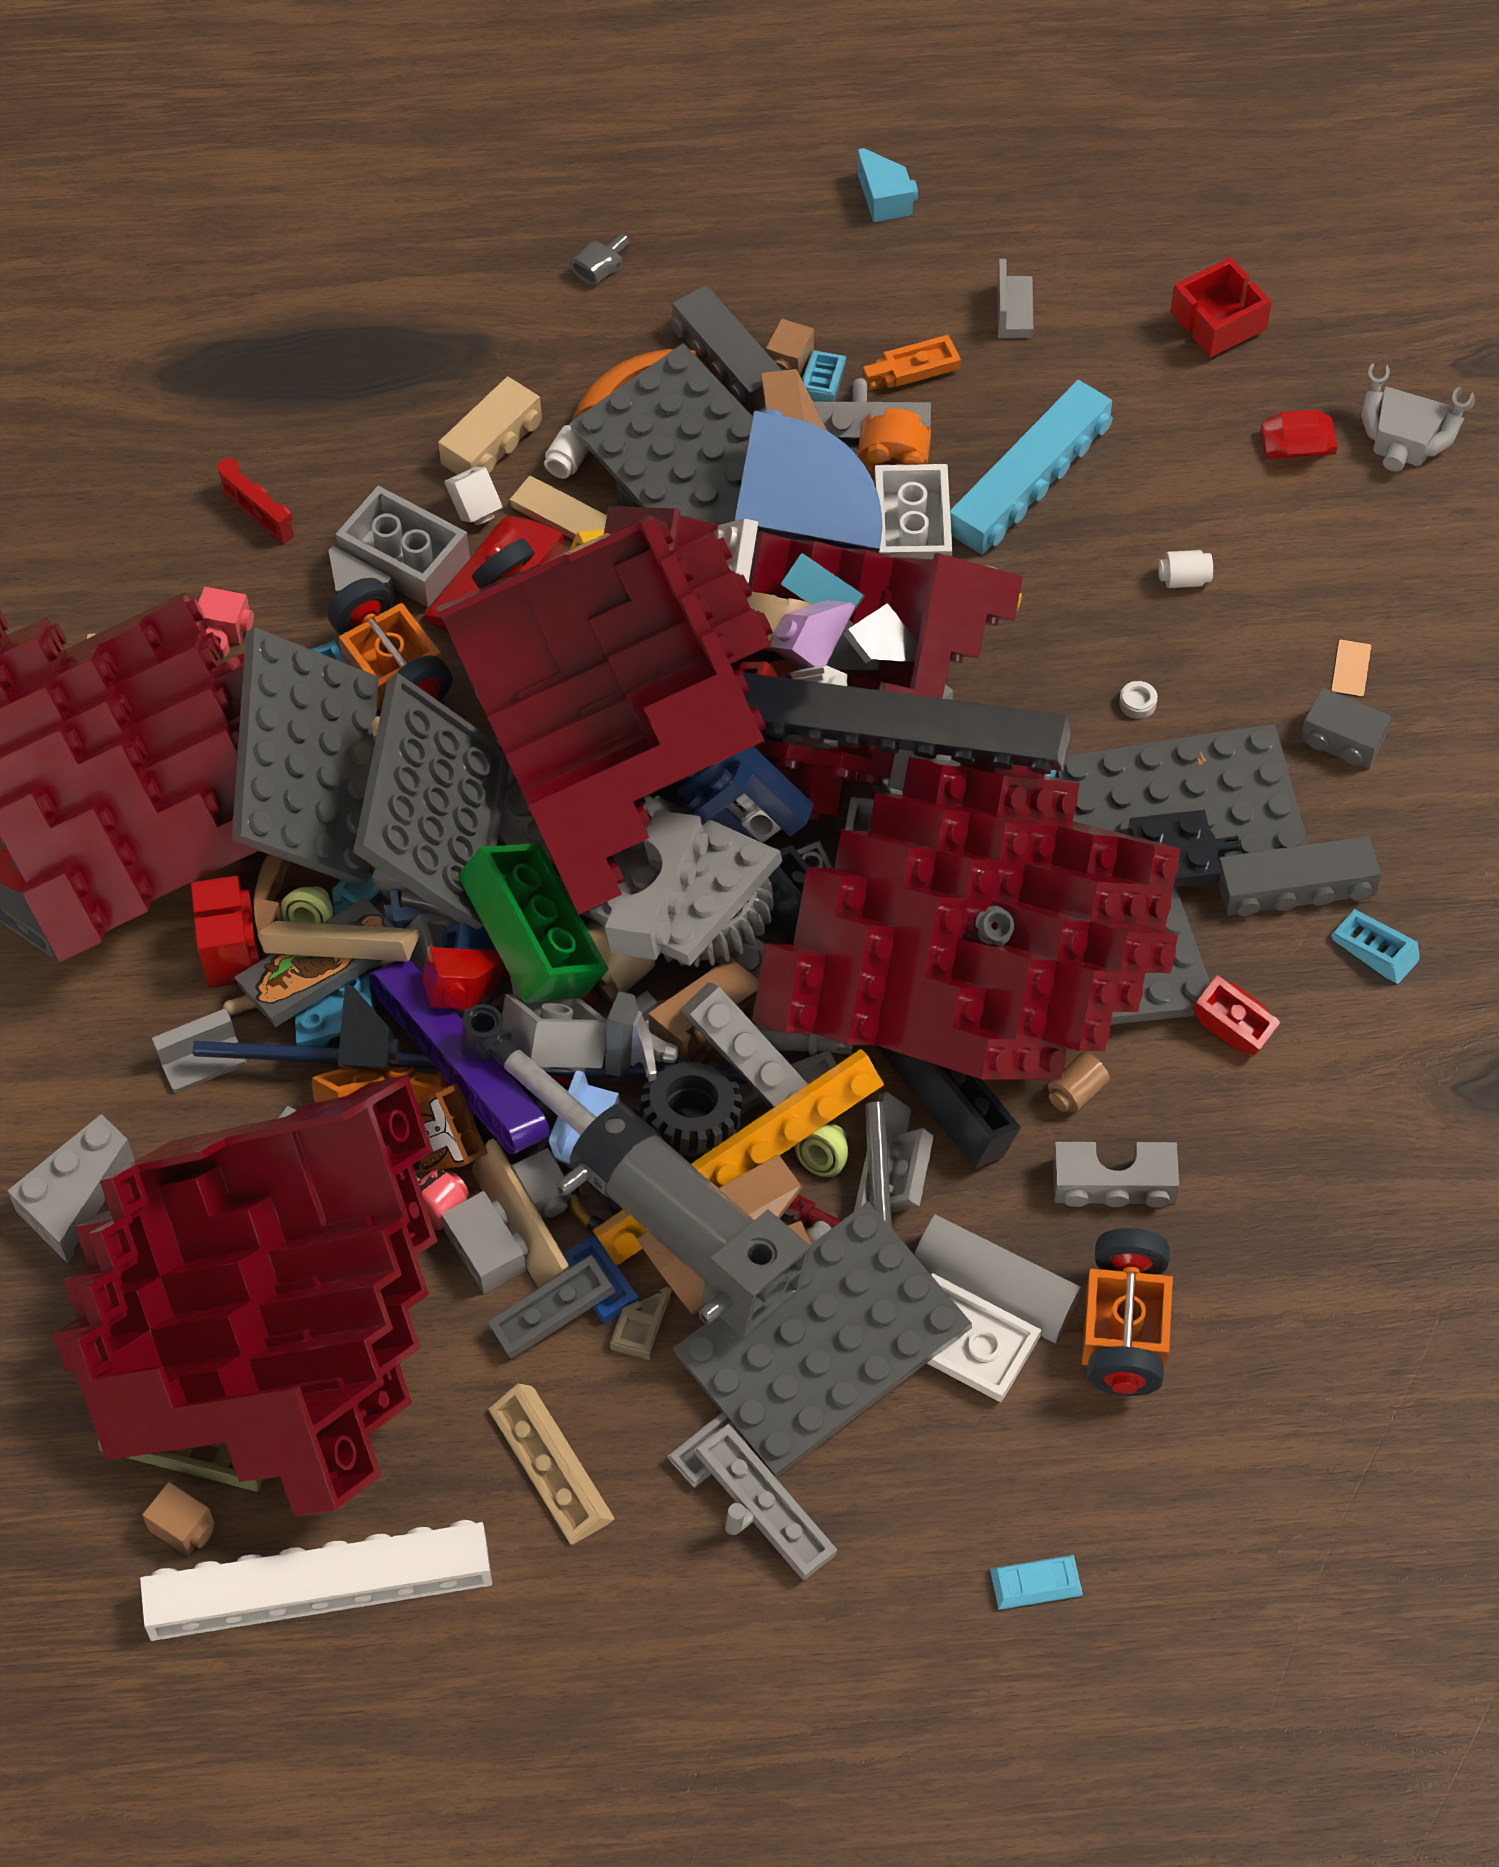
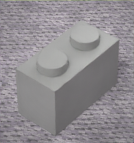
(485, 1242)

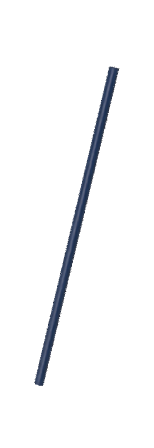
(405, 1059)

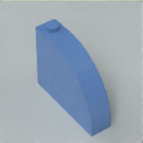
(807, 485)

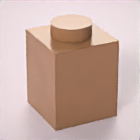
(791, 346)
(179, 1519)

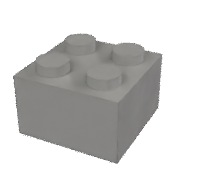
(556, 1032)

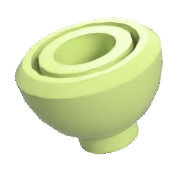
(307, 905)
(824, 1151)

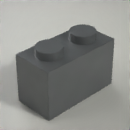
(1345, 728)

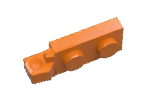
(912, 363)

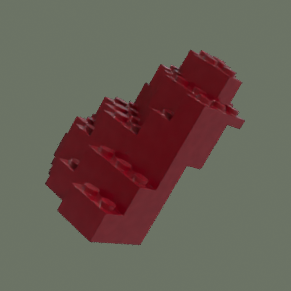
(937, 600)
(611, 684)
(116, 766)
(893, 940)
(259, 1293)

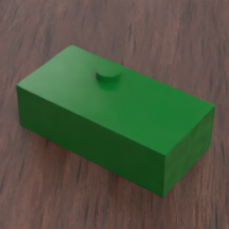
(532, 922)

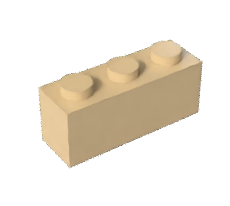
(491, 428)

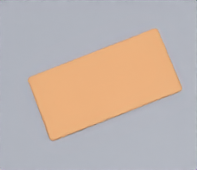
(1351, 668)

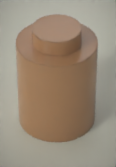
(1078, 1083)

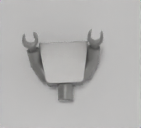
(1408, 425)

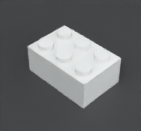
(914, 510)

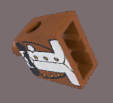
(450, 1131)

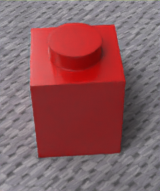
(460, 976)

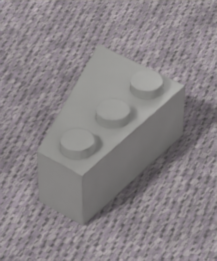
(68, 1186)

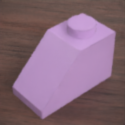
(811, 633)

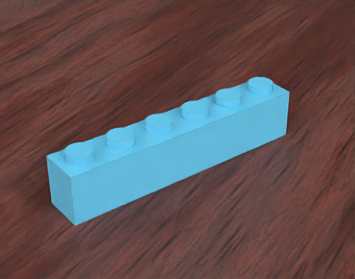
(1030, 467)

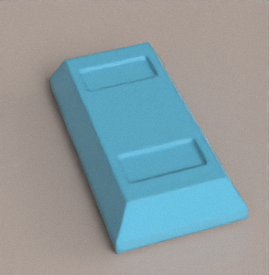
(1036, 1582)

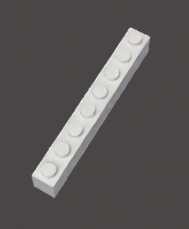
(315, 1580)

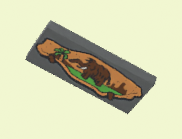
(290, 983)

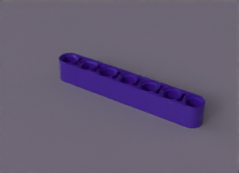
(437, 1033)

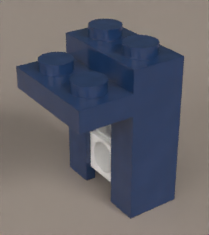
(741, 791)

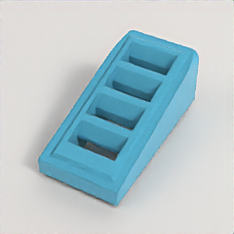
(820, 382)
(1394, 962)

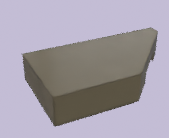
(641, 1325)

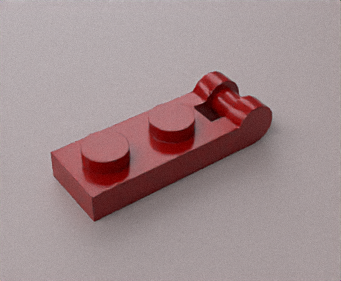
(255, 501)

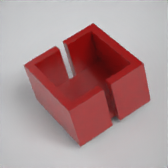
(1213, 306)
(224, 929)

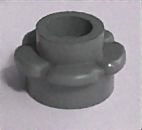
(1004, 923)

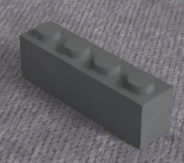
(723, 345)
(1298, 876)

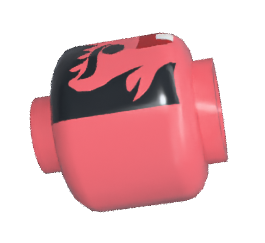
(440, 1193)

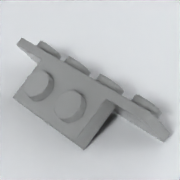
(906, 1158)

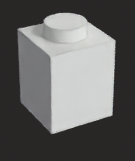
(474, 495)

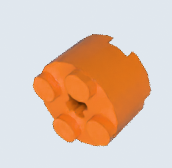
(893, 440)

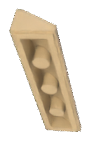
(339, 940)
(503, 1185)
(550, 1463)

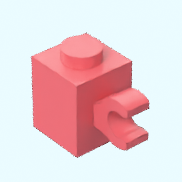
(226, 616)

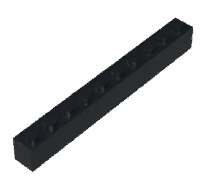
(910, 723)
(956, 1101)

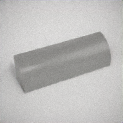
(998, 1276)

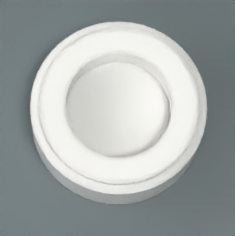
(1138, 700)

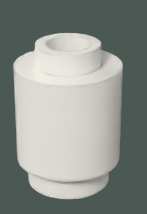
(565, 454)
(1186, 568)

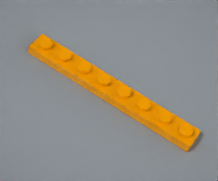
(762, 1140)

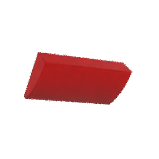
(543, 539)

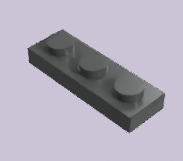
(551, 1306)

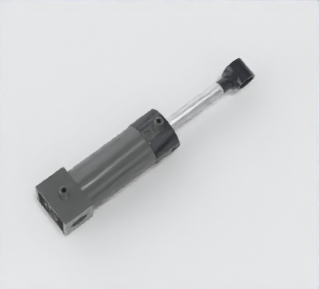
(744, 1261)

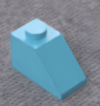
(885, 186)

